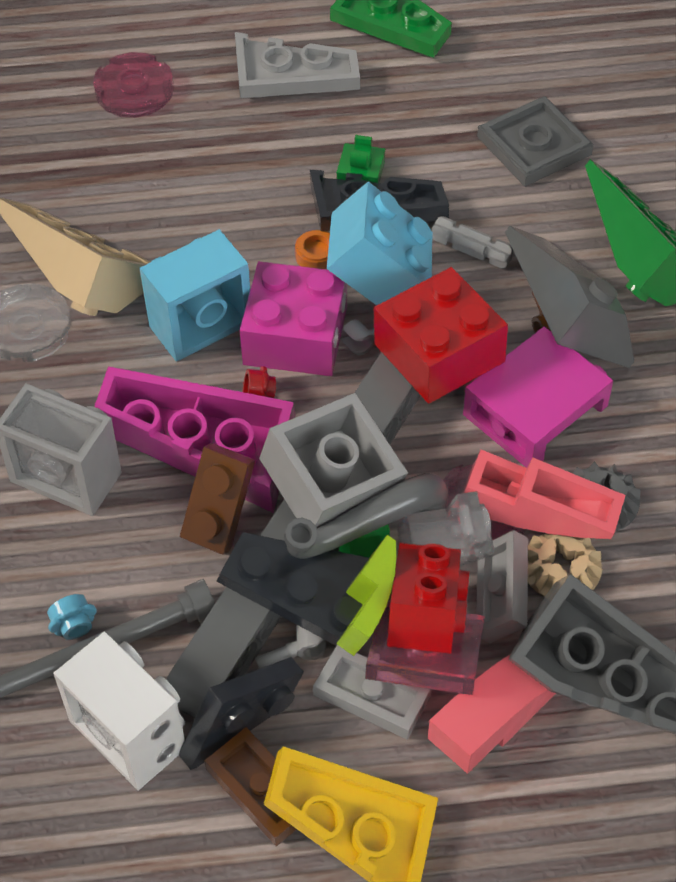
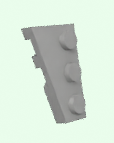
(289, 70)

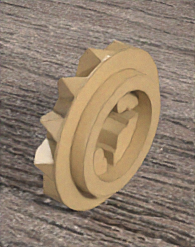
(541, 555)

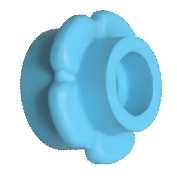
(71, 616)

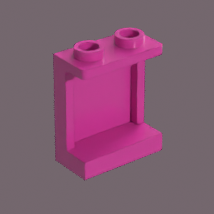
(535, 395)

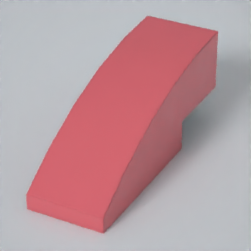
(544, 498)
(496, 711)

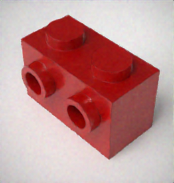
(427, 598)

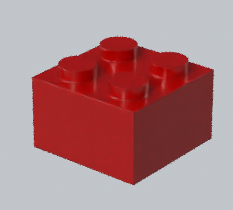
(440, 334)

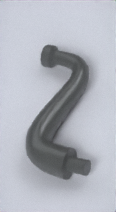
(410, 496)

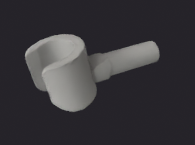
(359, 339)
(307, 647)

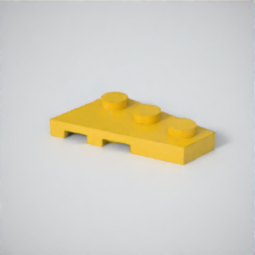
(355, 817)

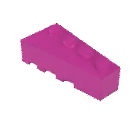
(180, 417)

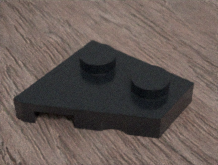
(238, 705)

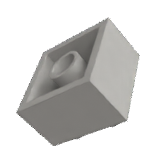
(330, 460)

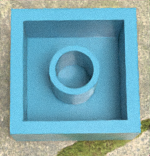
(378, 245)
(196, 294)

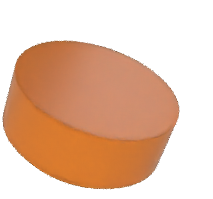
(312, 249)

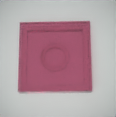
(425, 668)

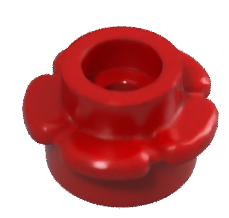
(259, 383)

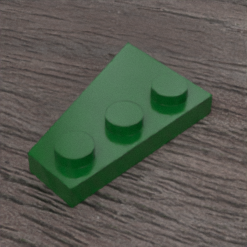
(396, 21)

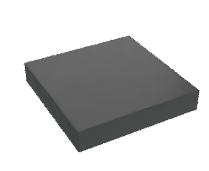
(535, 140)

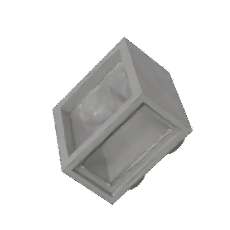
(59, 448)

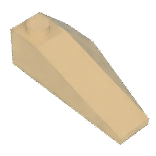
(76, 261)

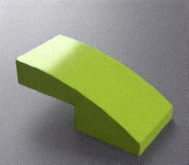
(372, 590)

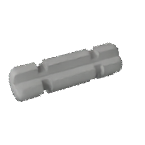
(472, 242)

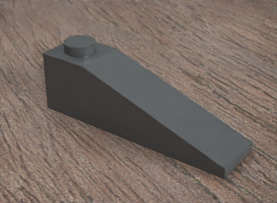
(598, 656)

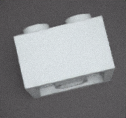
(122, 708)

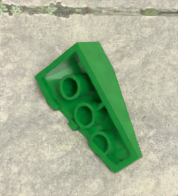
(639, 239)

